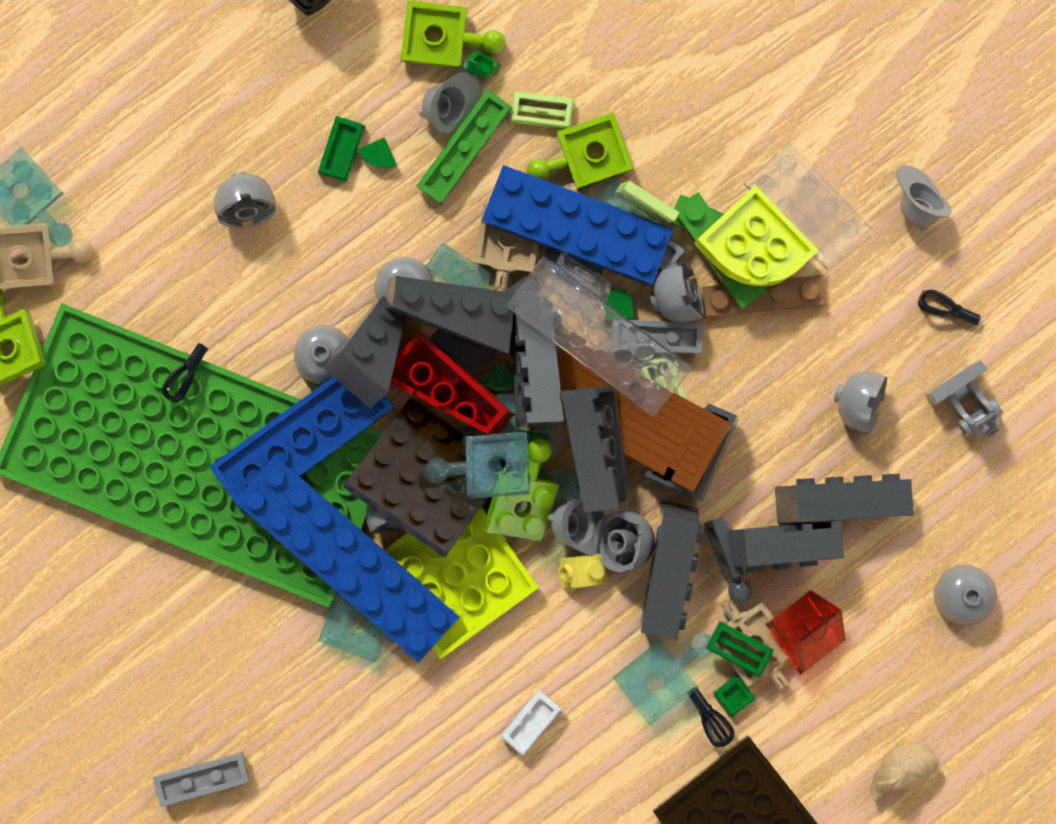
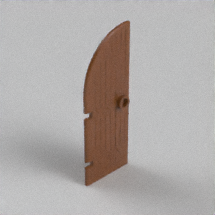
(676, 437)

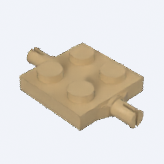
(504, 252)
(753, 624)

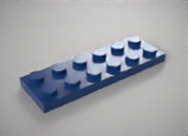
(577, 225)
(300, 435)

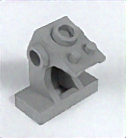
(983, 422)

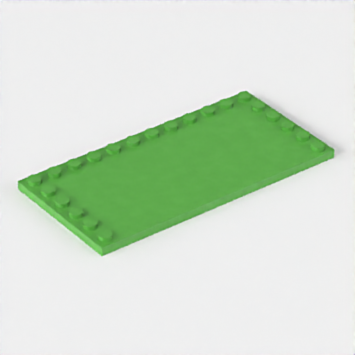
(117, 447)

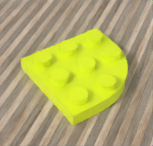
(756, 242)

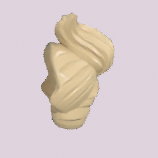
(904, 769)

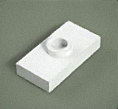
(531, 722)

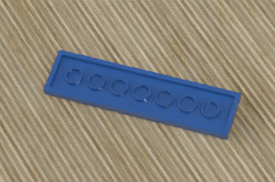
(346, 558)

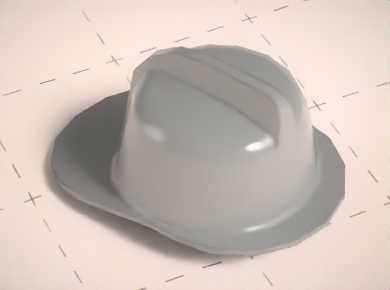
(451, 102)
(921, 198)
(575, 526)

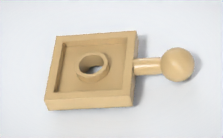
(38, 267)

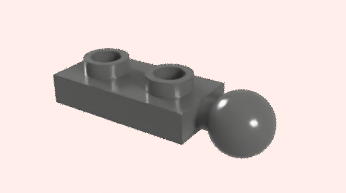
(720, 538)

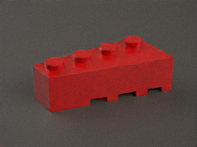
(440, 380)

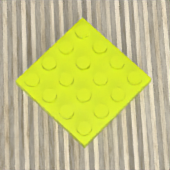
(475, 579)

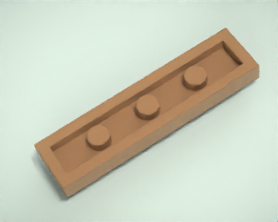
(789, 294)

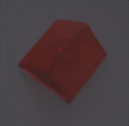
(808, 630)

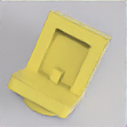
(582, 571)

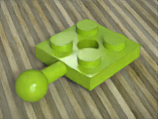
(449, 49)
(584, 169)
(27, 349)
(533, 520)

